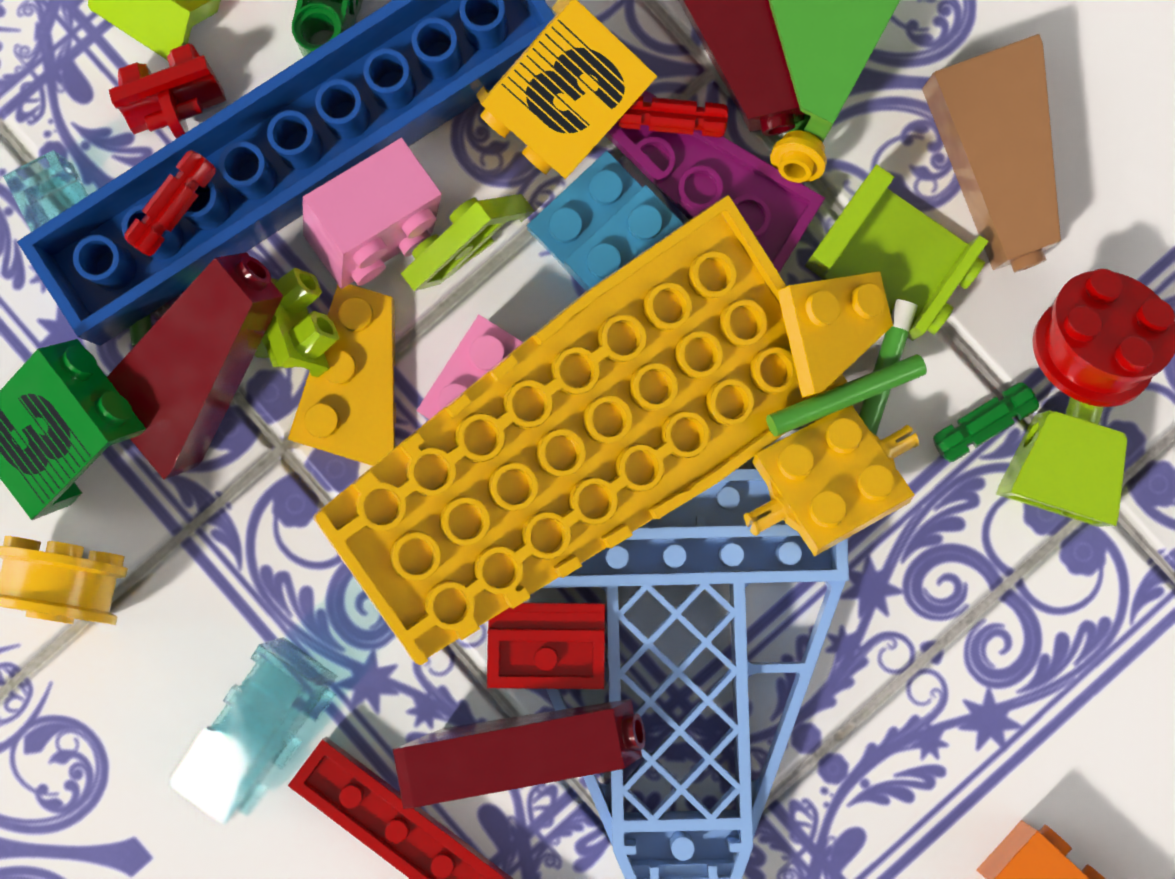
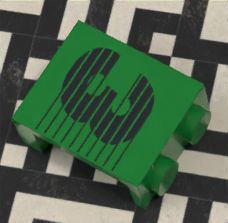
(56, 423)

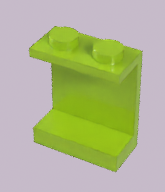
(911, 251)

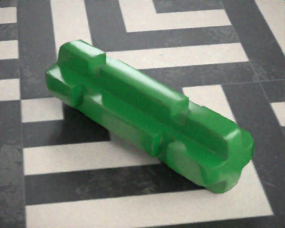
(986, 422)

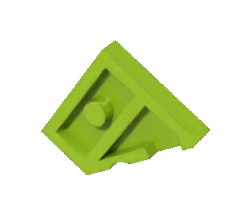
(466, 238)

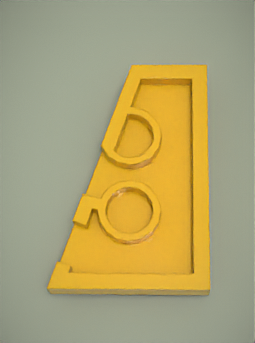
(353, 402)

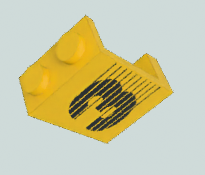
(565, 89)

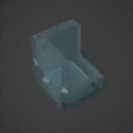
(45, 188)

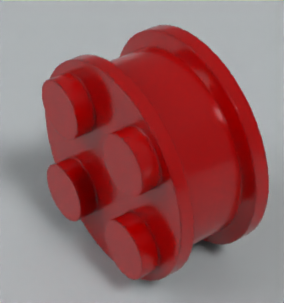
(1104, 338)

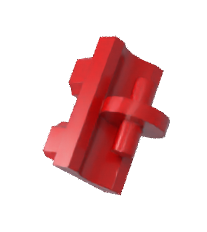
(167, 95)

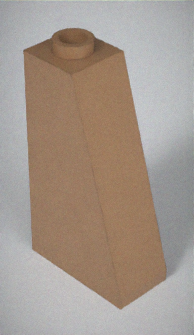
(1001, 148)

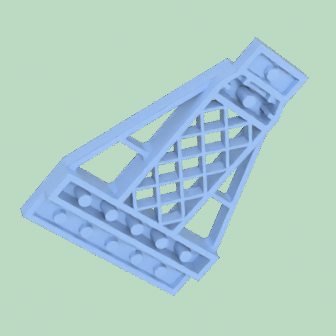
(702, 546)

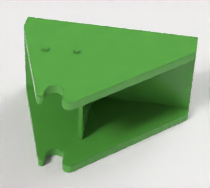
(826, 51)

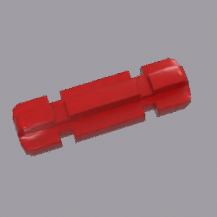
(676, 116)
(170, 203)

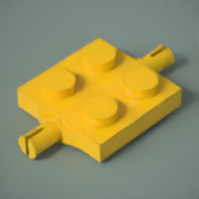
(832, 479)

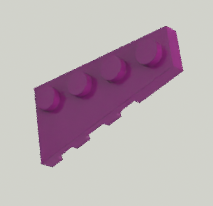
(703, 169)

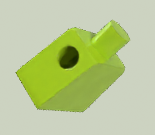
(1069, 466)

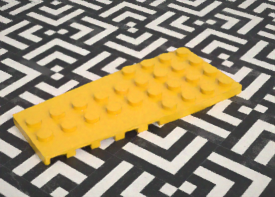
(575, 436)

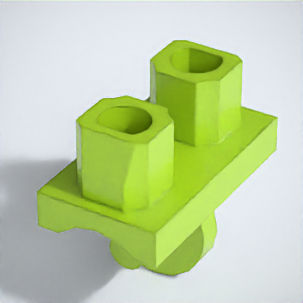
(294, 334)

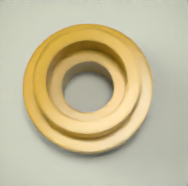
(799, 156)

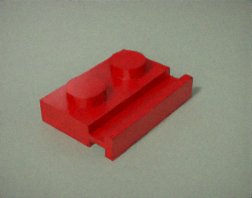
(547, 646)

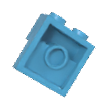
(602, 222)

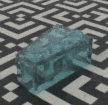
(255, 730)

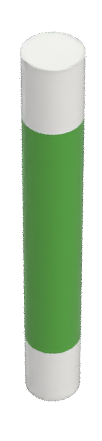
(889, 353)

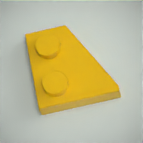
(832, 325)

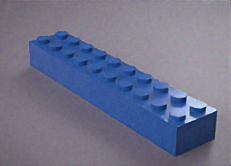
(335, 107)

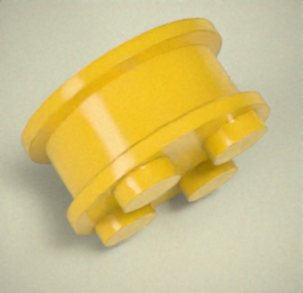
(58, 582)

